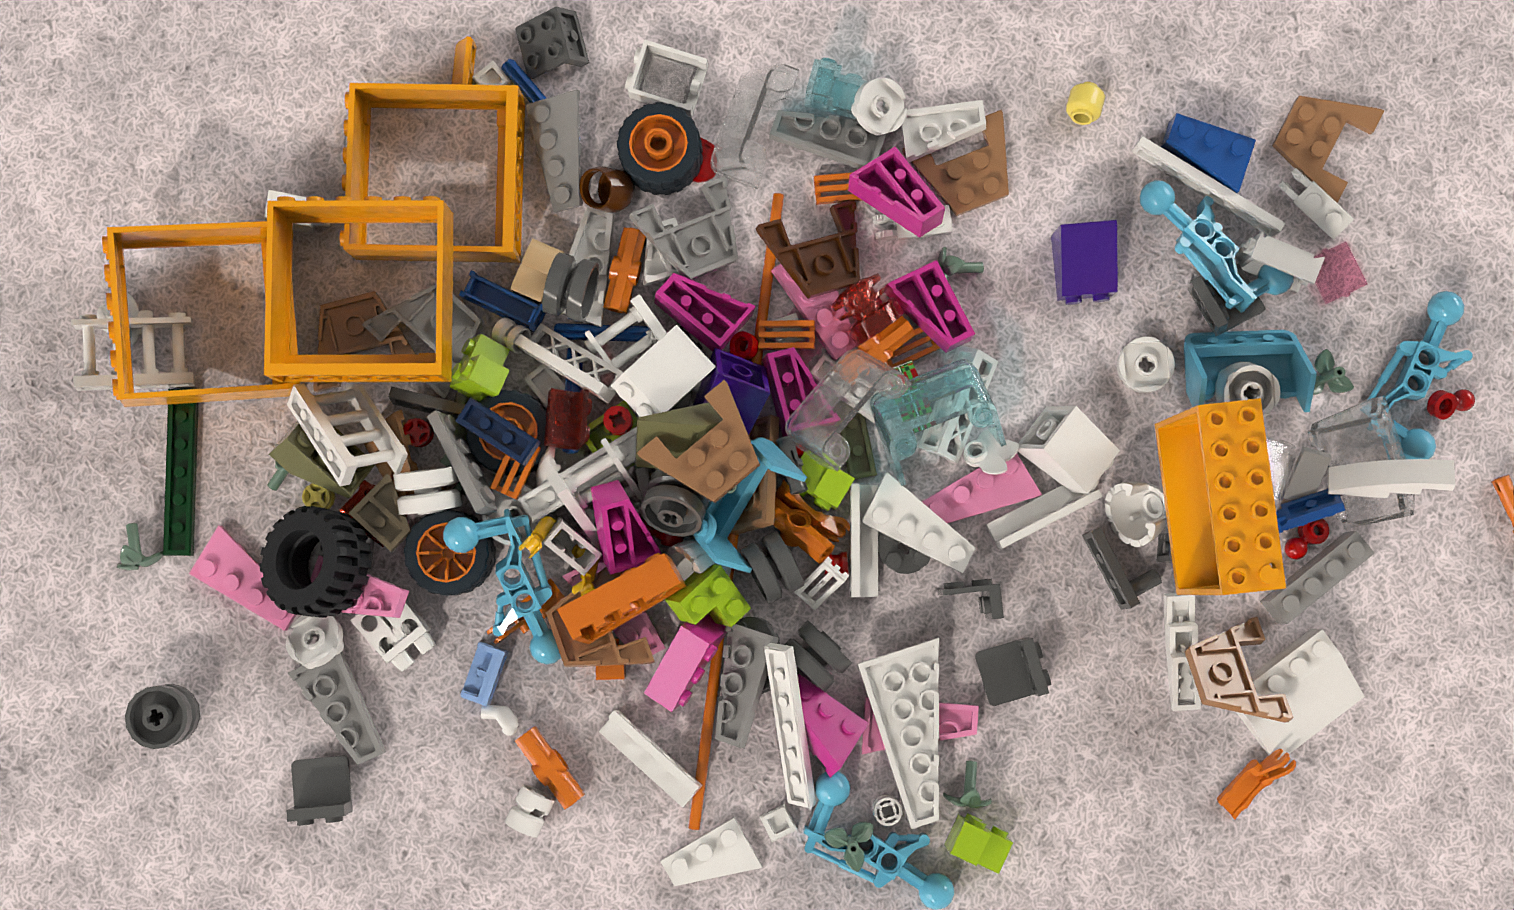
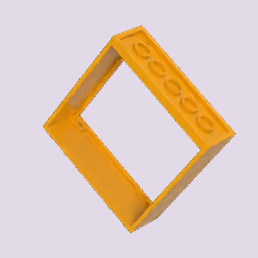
(510, 163)
(119, 331)
(419, 367)
(1220, 500)

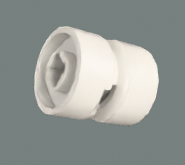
(530, 808)

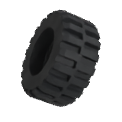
(288, 558)

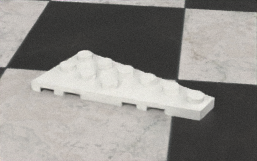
(906, 710)

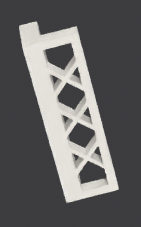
(566, 367)
(938, 437)
(1038, 514)
(862, 543)
(650, 758)

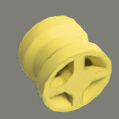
(313, 494)

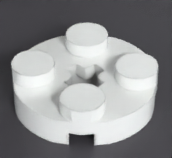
(865, 107)
(1154, 352)
(321, 652)

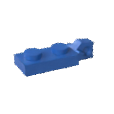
(1308, 509)

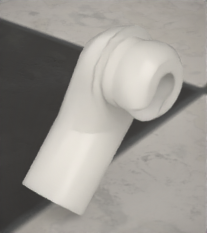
(504, 717)

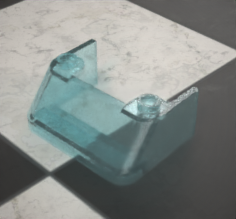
(931, 401)

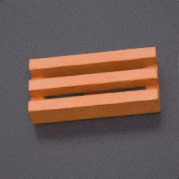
(831, 188)
(788, 334)
(916, 356)
(522, 480)

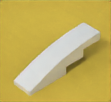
(1393, 476)
(1179, 635)

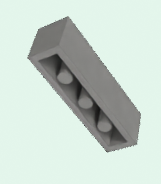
(1317, 577)

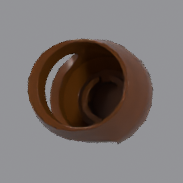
(614, 189)

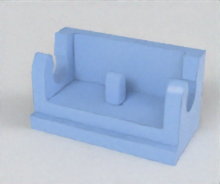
(484, 674)

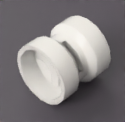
(506, 332)
(885, 805)

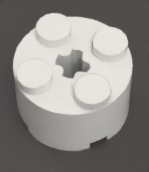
(1237, 376)

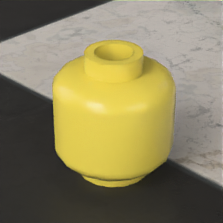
(1085, 103)

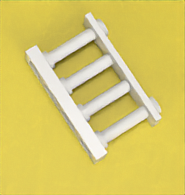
(639, 312)
(149, 375)
(332, 445)
(577, 503)

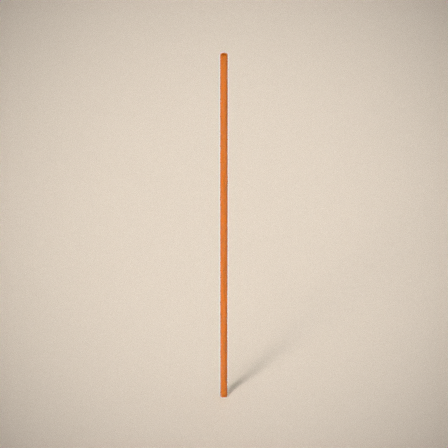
(716, 661)

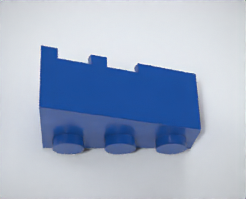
(1209, 149)

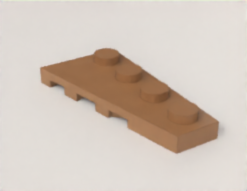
(761, 506)

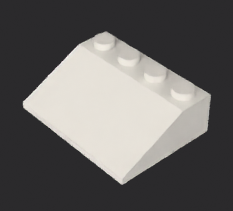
(1315, 686)

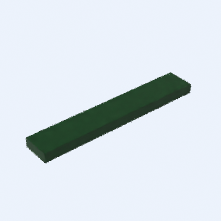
(180, 479)

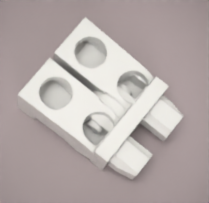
(395, 635)

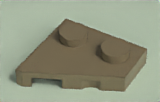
(380, 514)

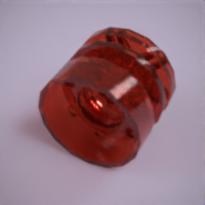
(867, 308)

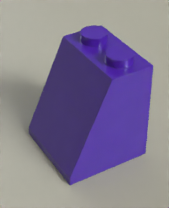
(1085, 261)
(746, 382)

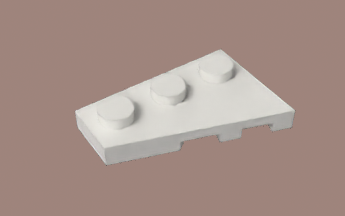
(940, 126)
(712, 855)

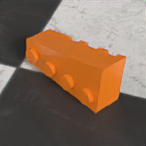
(621, 599)

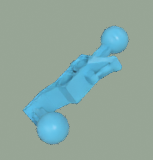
(1211, 249)
(1443, 310)
(464, 534)
(934, 889)

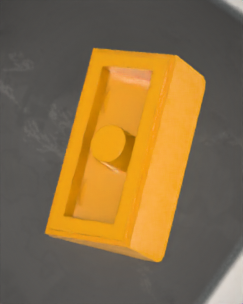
(464, 62)

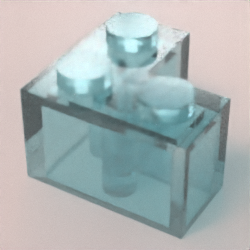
(830, 89)

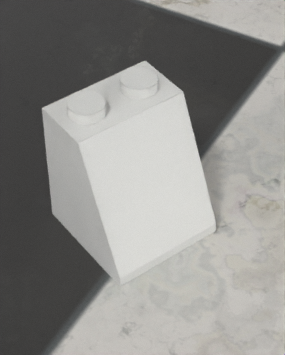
(663, 374)
(1068, 448)

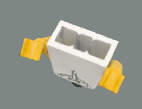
(569, 545)

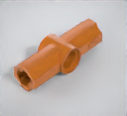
(625, 270)
(888, 340)
(797, 531)
(550, 767)

